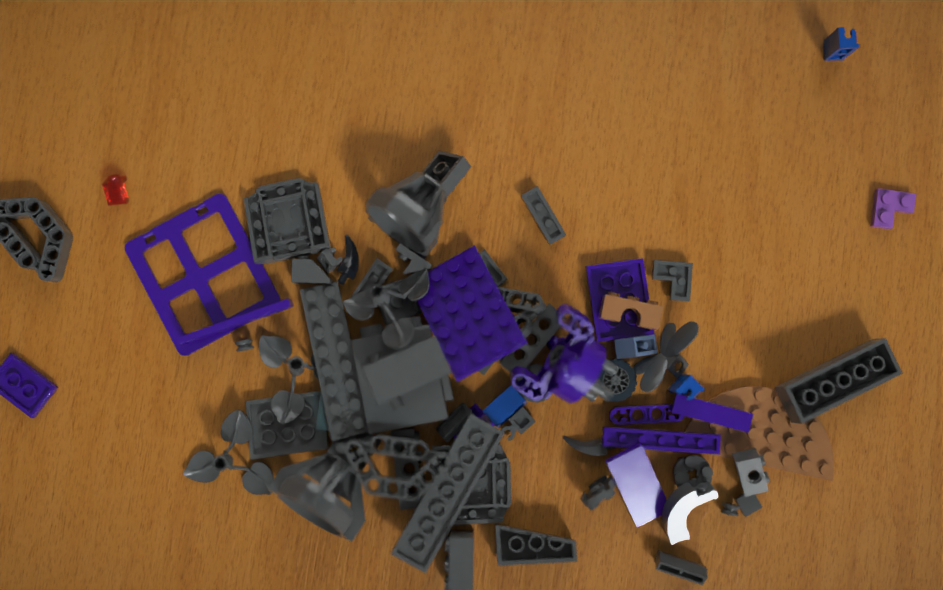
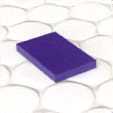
(24, 385)

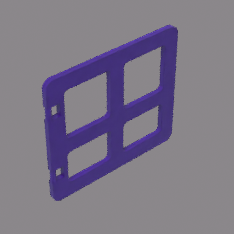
(197, 277)

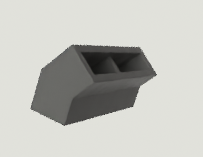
(680, 567)

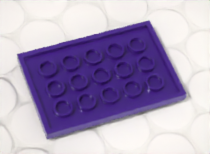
(469, 314)

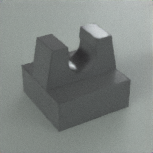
(328, 261)

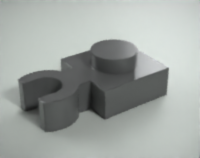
(520, 421)

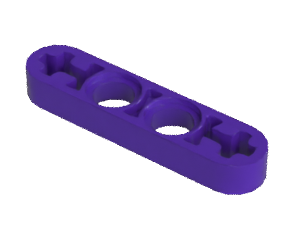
(646, 414)

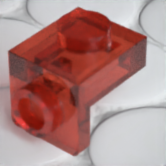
(115, 190)

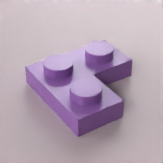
(887, 203)

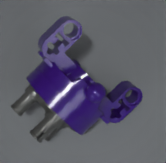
(570, 366)

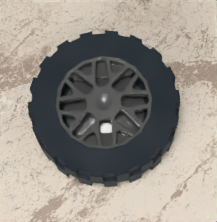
(623, 381)

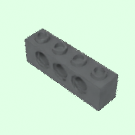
(541, 338)
(400, 464)

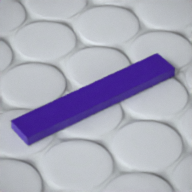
(235, 322)
(661, 440)

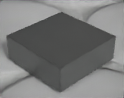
(748, 504)

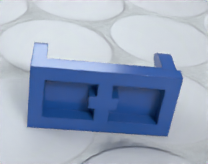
(838, 46)
(684, 385)
(504, 406)

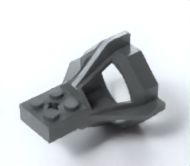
(414, 206)
(317, 501)

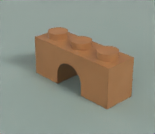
(647, 313)

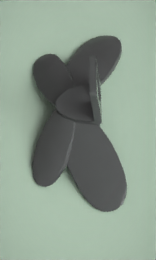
(671, 345)

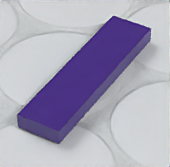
(712, 413)

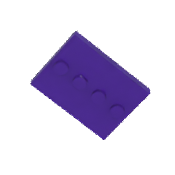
(626, 279)

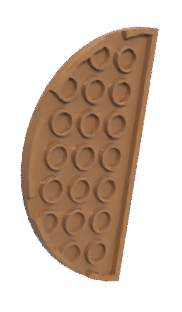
(783, 444)

